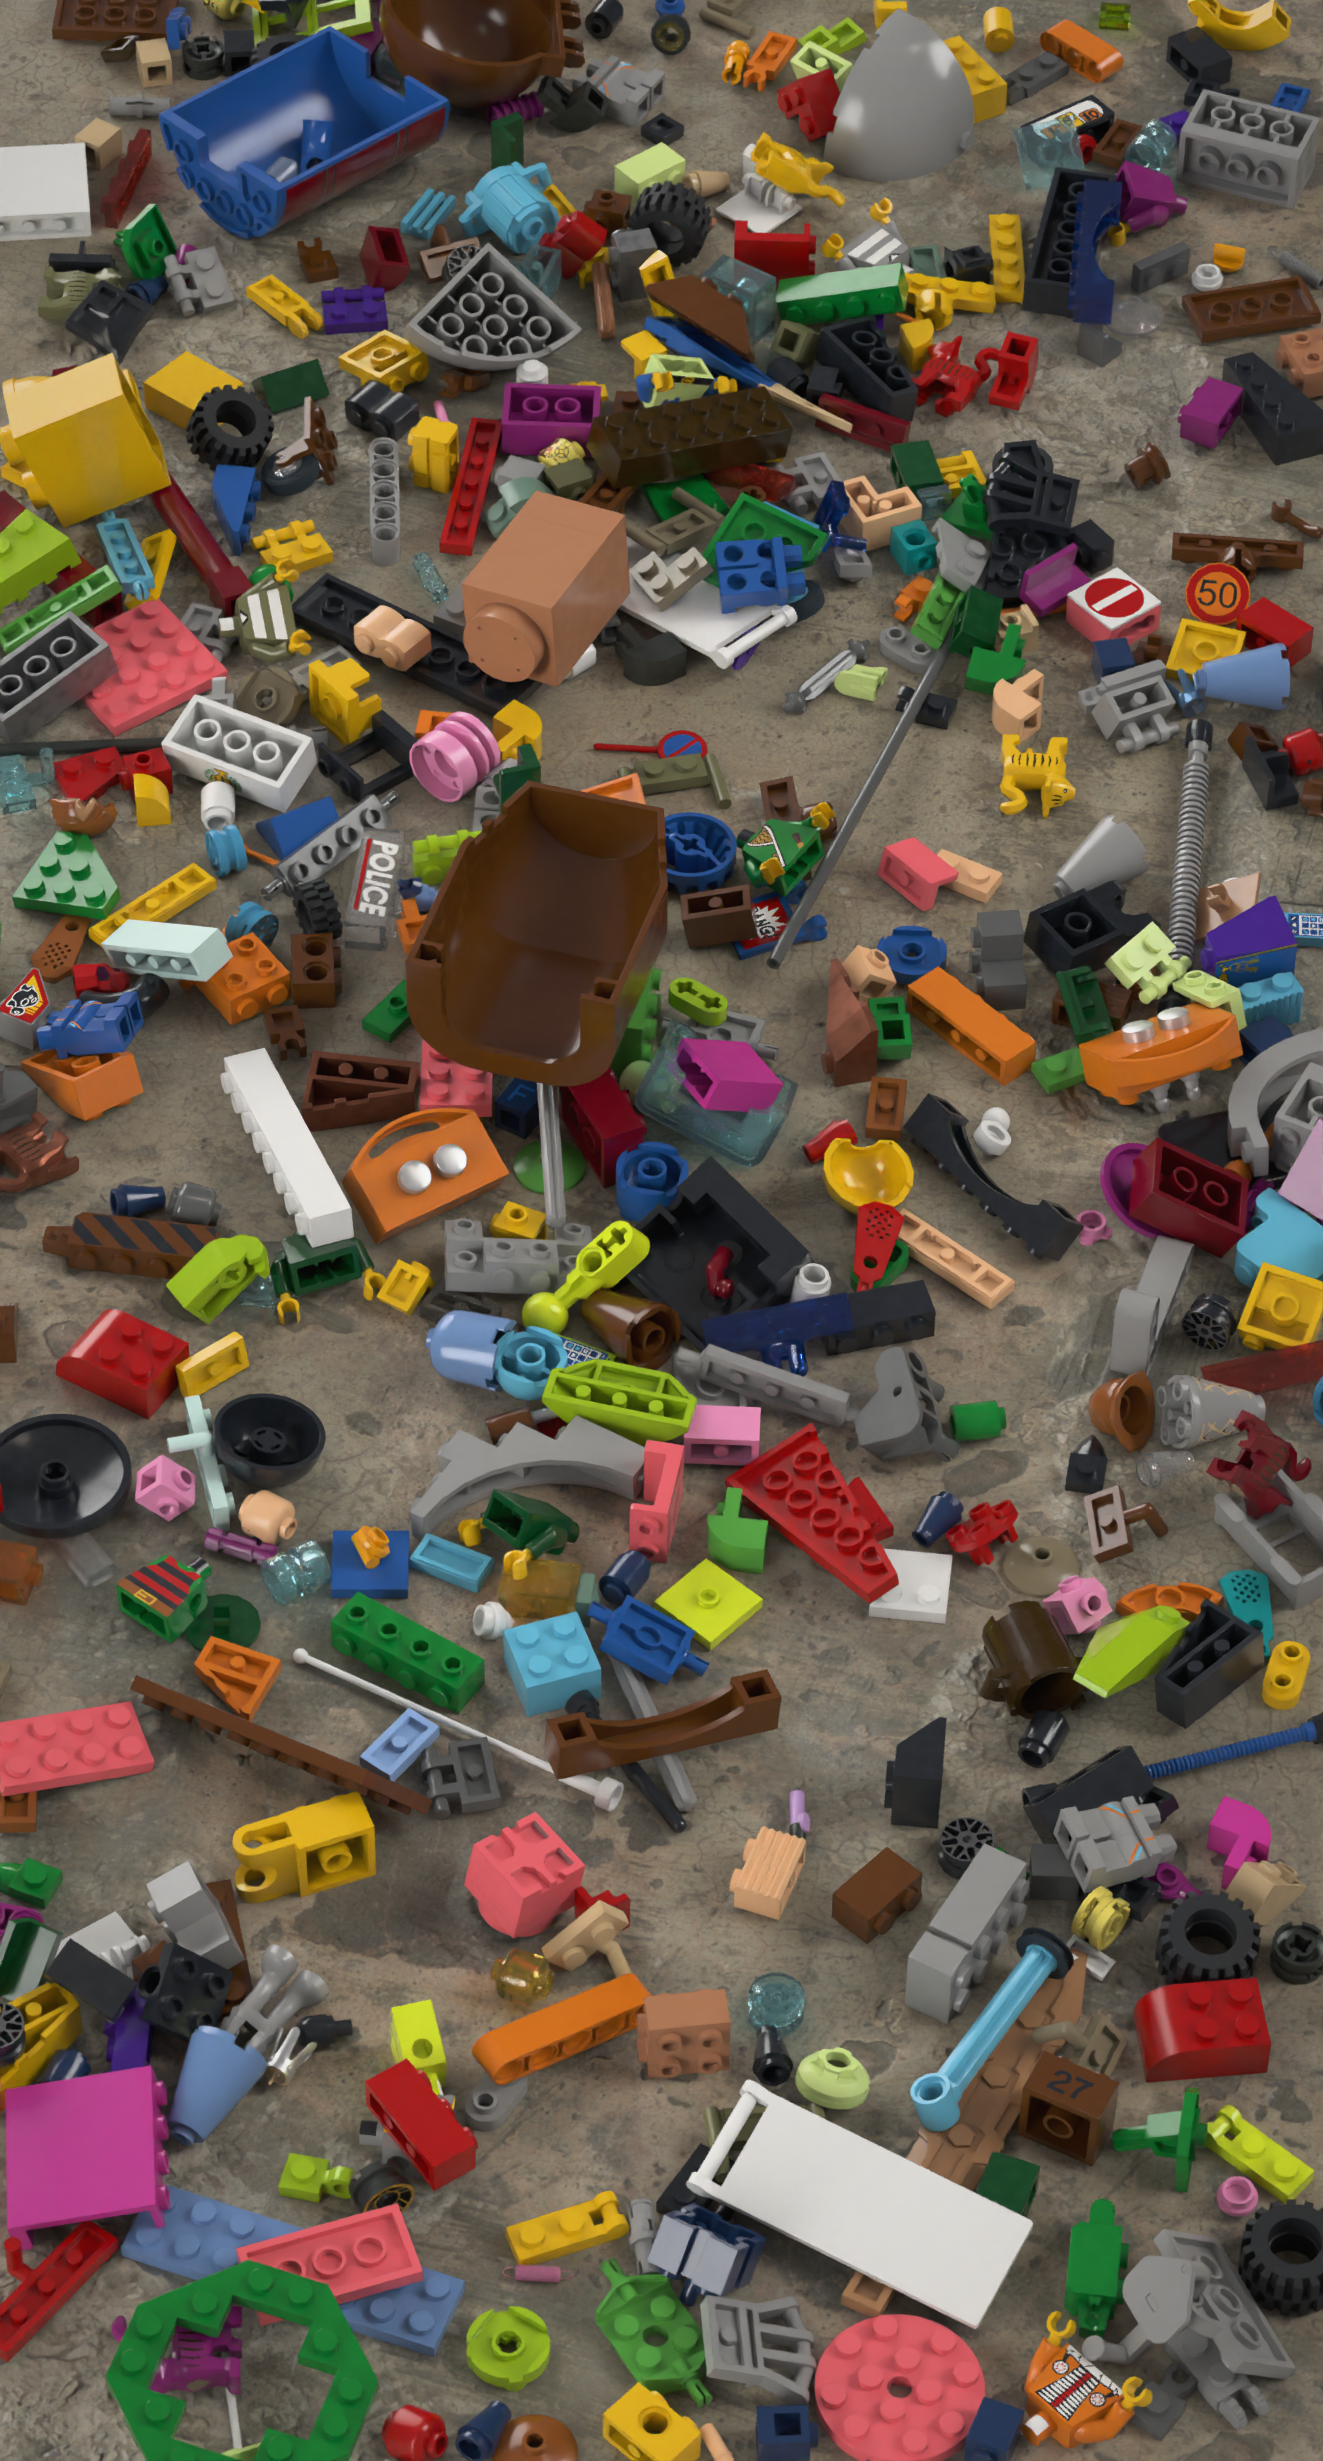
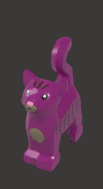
(192, 2363)

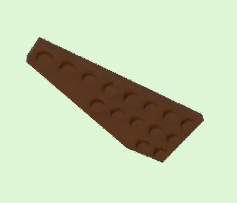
(288, 1750)

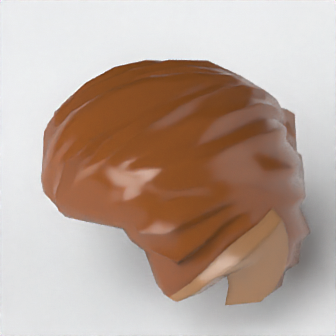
(82, 819)

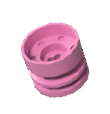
(454, 756)

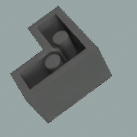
(999, 960)

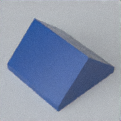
(295, 827)

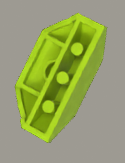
(622, 1399)

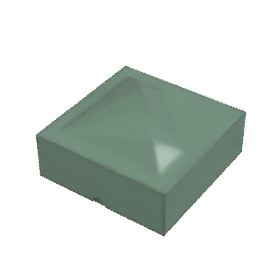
(586, 1593)

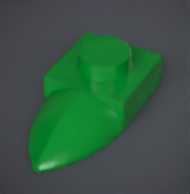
(30, 1881)

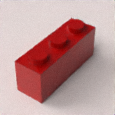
(421, 2124)

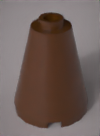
(633, 1327)

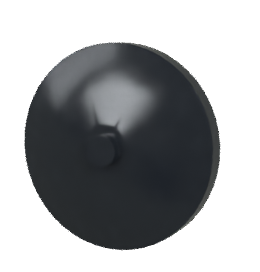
(61, 1475)

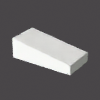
(1097, 1962)

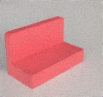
(915, 871)

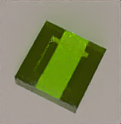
(1114, 16)

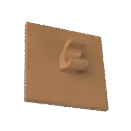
(1224, 901)

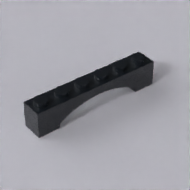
(941, 1131)

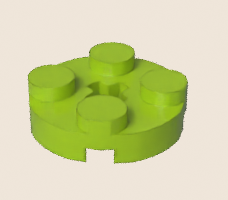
(514, 2368)

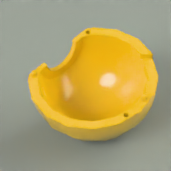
(867, 1173)

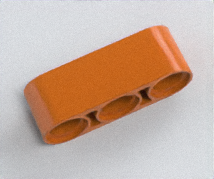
(1082, 51)

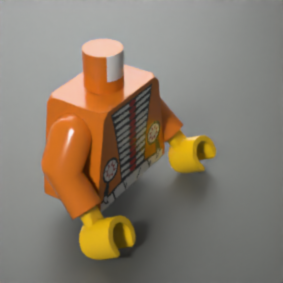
(1074, 2397)

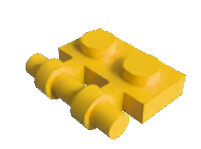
(304, 550)

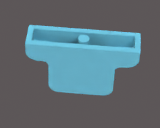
(1280, 1238)

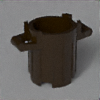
(1030, 1662)

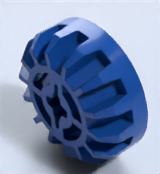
(699, 850)

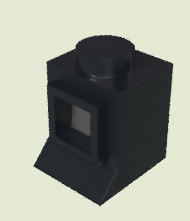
(968, 264)

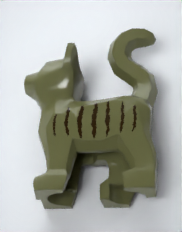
(71, 290)

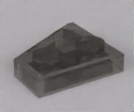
(441, 1302)

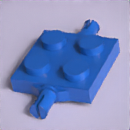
(647, 1639)

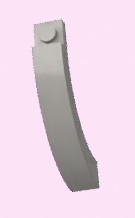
(1260, 1085)

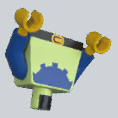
(678, 379)

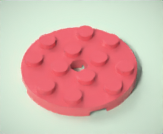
(909, 2352)

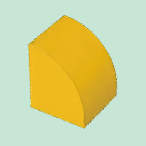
(914, 343)
(151, 801)

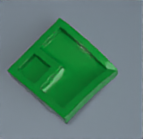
(665, 507)

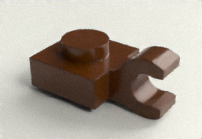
(463, 380)

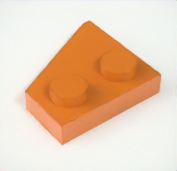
(237, 1675)

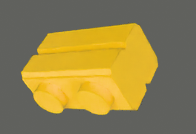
(434, 454)

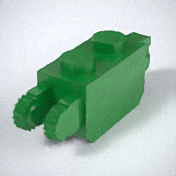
(1094, 2269)

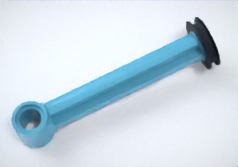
(938, 2093)

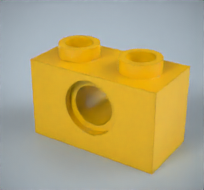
(642, 2411)

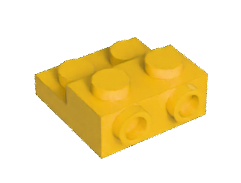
(386, 360)
(1281, 1310)

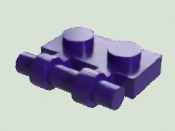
(354, 317)

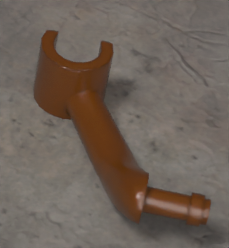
(1284, 514)

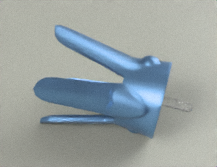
(1191, 701)

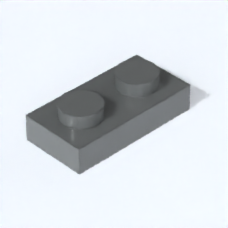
(1160, 268)

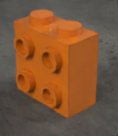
(248, 981)

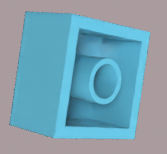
(550, 1662)

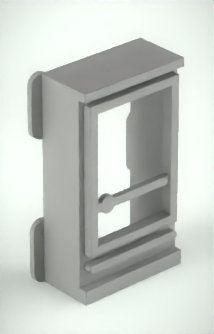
(1305, 1514)

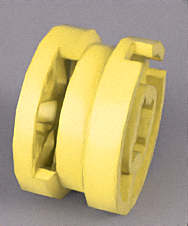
(1100, 1918)

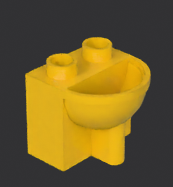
(82, 440)

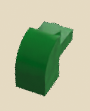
(989, 666)
(893, 1028)

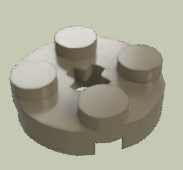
(267, 683)

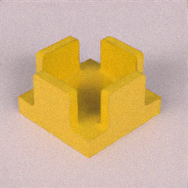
(335, 701)

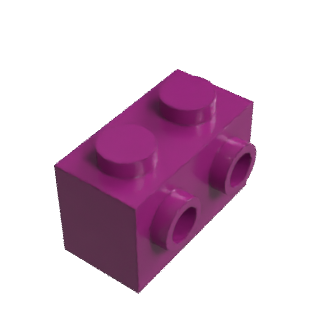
(1210, 412)

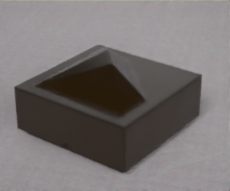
(120, 49)

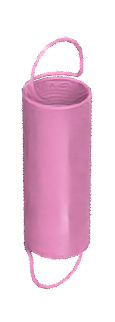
(537, 2273)

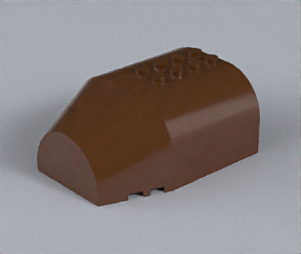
(543, 936)

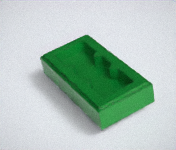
(390, 1015)

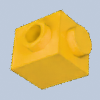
(519, 1223)

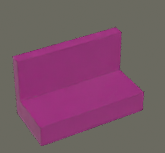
(1049, 582)

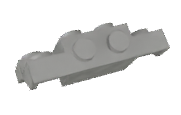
(509, 1264)

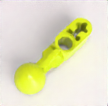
(615, 1249)

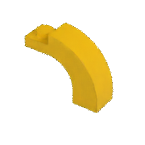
(1242, 30)

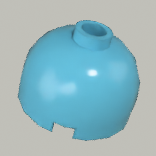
(527, 1360)

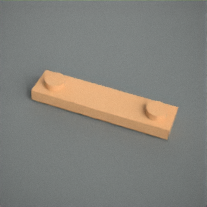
(954, 1262)

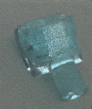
(258, 1293)

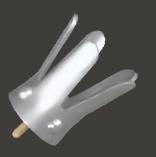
(280, 2067)

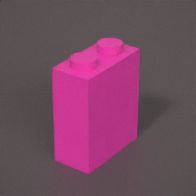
(726, 1075)

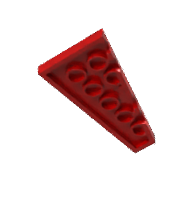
(816, 1511)

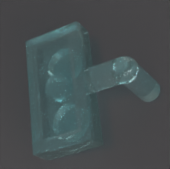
(17, 785)

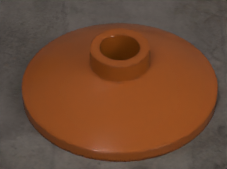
(555, 2440)

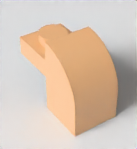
(1018, 705)

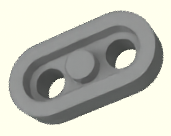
(905, 649)
(502, 2100)

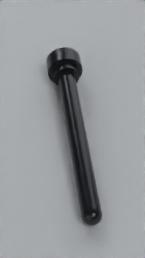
(587, 1702)

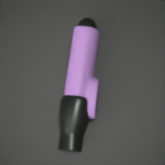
(798, 1817)

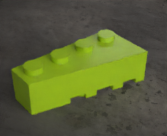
(31, 555)

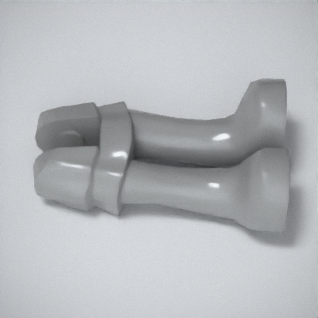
(277, 1968)

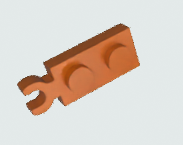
(769, 59)

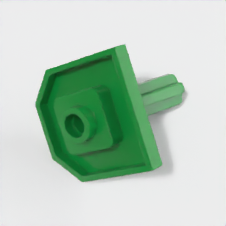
(146, 244)
(968, 511)
(1169, 2136)

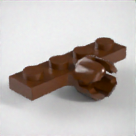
(1240, 552)
(782, 804)

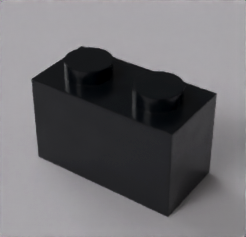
(1198, 56)

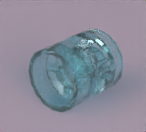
(1152, 145)
(292, 1573)

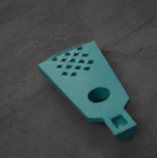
(1249, 1600)

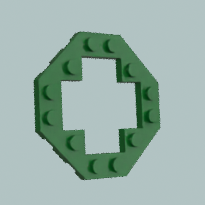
(204, 2309)

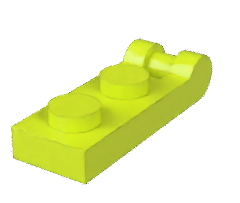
(1257, 2155)

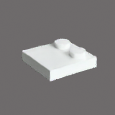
(921, 1587)

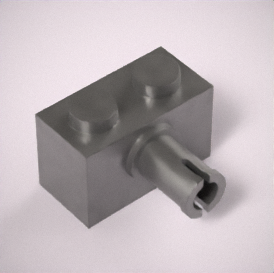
(626, 257)

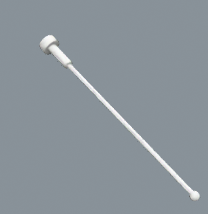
(606, 1793)

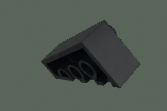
(868, 366)
(1275, 410)

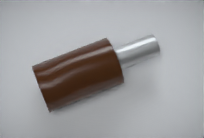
(506, 1421)

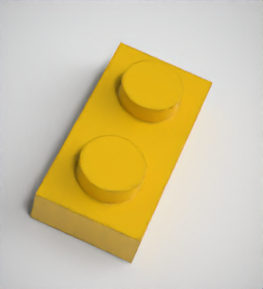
(212, 1365)

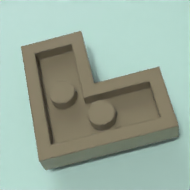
(669, 583)

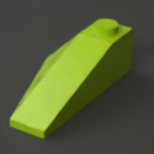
(1130, 1649)

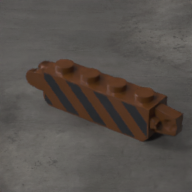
(127, 1244)

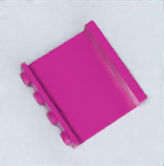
(85, 2151)

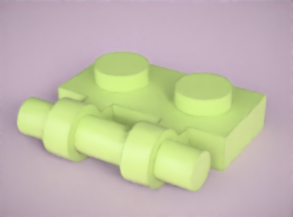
(1140, 955)

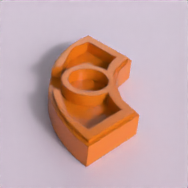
(1183, 1597)

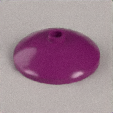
(1116, 1186)

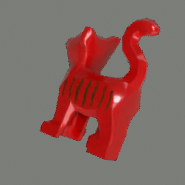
(951, 379)

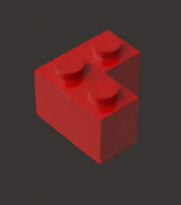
(814, 102)

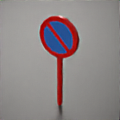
(671, 745)

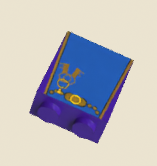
(1251, 945)

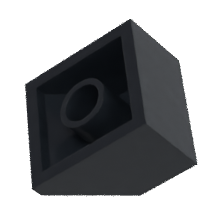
(917, 1777)

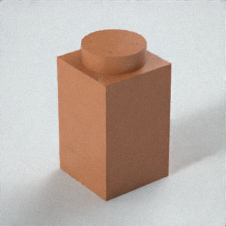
(545, 589)

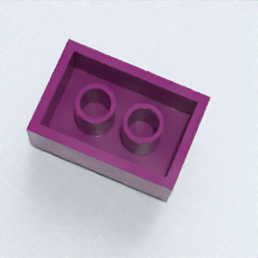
(544, 412)

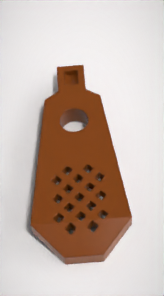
(61, 948)

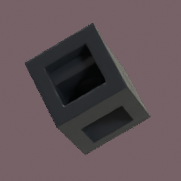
(822, 381)
(1094, 546)

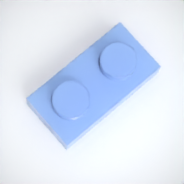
(399, 1745)

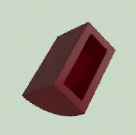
(384, 258)

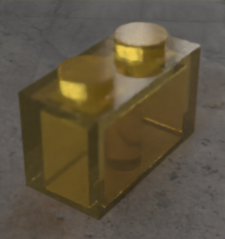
(543, 1593)

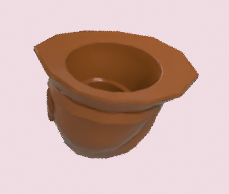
(1125, 1410)

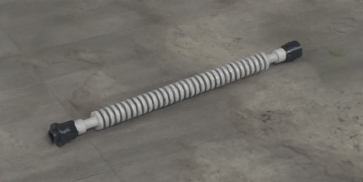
(1188, 851)

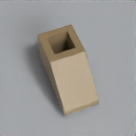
(1265, 1888)

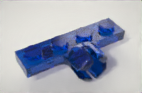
(781, 1330)

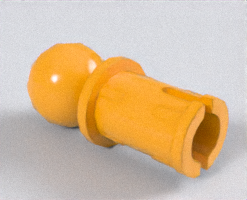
(735, 61)

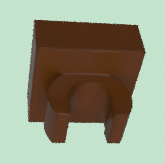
(1151, 650)

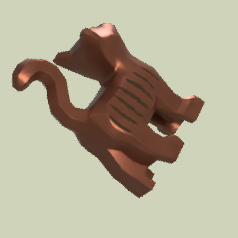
(31, 1158)

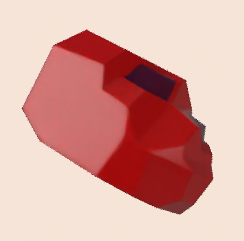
(99, 978)

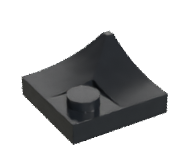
(109, 319)

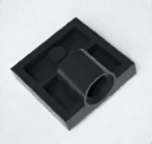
(183, 1992)

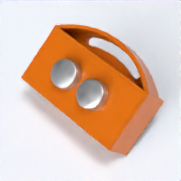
(1160, 1051)
(423, 1171)

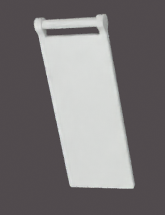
(698, 616)
(865, 2206)

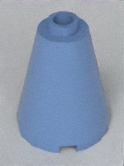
(1248, 678)
(211, 2083)

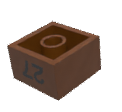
(1068, 2108)

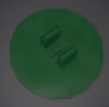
(227, 1619)

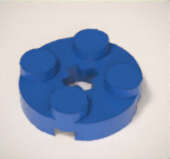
(917, 940)

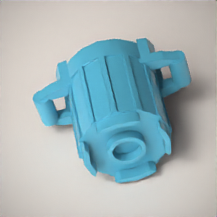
(511, 206)

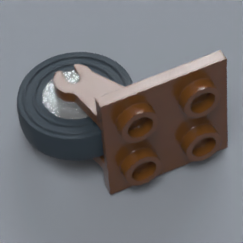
(296, 465)

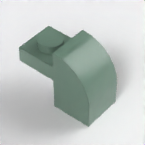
(515, 495)

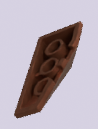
(850, 1032)

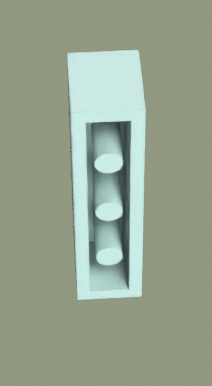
(167, 950)

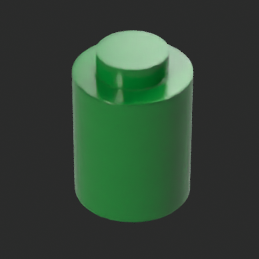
(976, 1421)

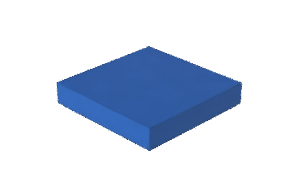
(385, 1581)

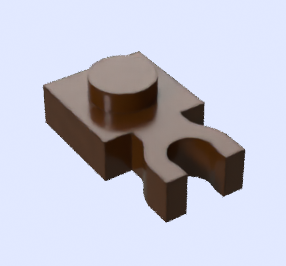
(315, 263)
(285, 1028)

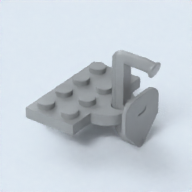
(1197, 2289)

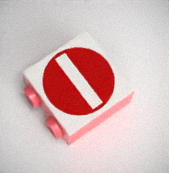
(1113, 608)

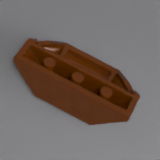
(707, 310)

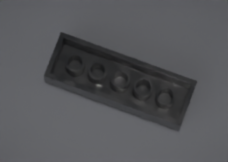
(1051, 259)

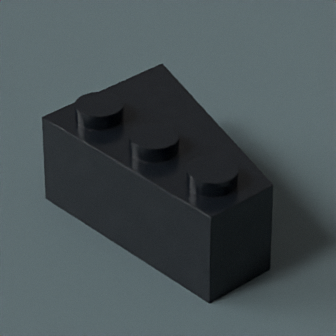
(1207, 1664)

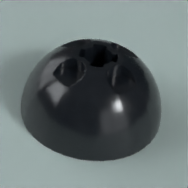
(268, 1439)

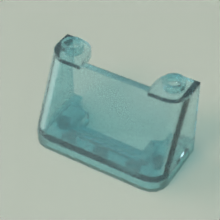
(733, 1134)

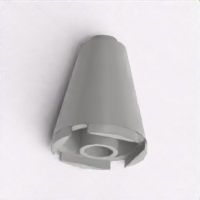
(1103, 856)

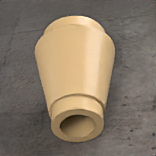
(706, 182)

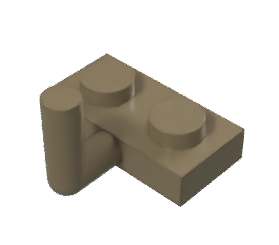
(1095, 2048)

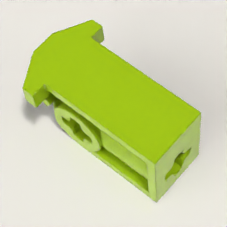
(219, 1275)

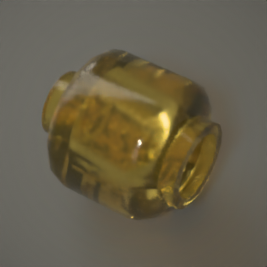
(522, 1977)

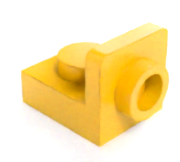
(406, 1286)

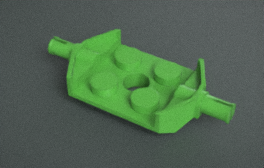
(645, 2307)

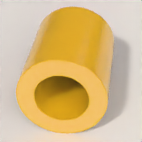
(998, 29)

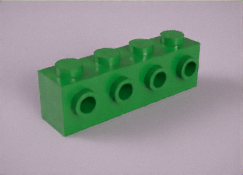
(843, 294)
(407, 1652)

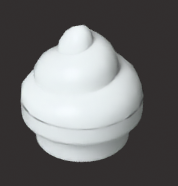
(491, 1620)

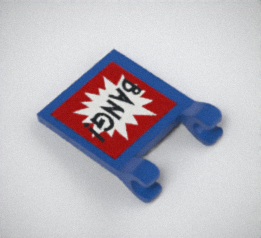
(772, 917)

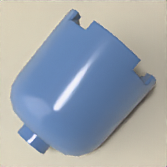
(466, 1347)

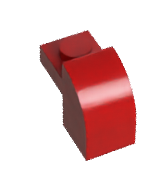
(1015, 371)

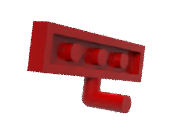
(50, 2284)

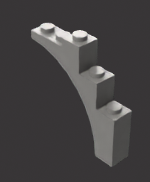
(525, 1457)

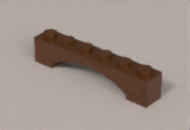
(587, 1745)

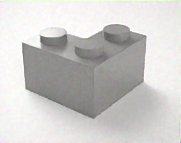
(193, 1916)

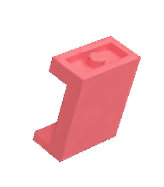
(654, 1525)

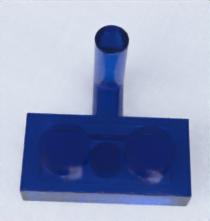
(829, 514)

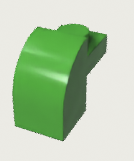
(734, 1540)

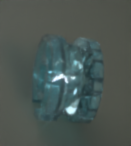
(763, 2003)

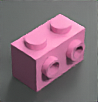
(722, 1431)

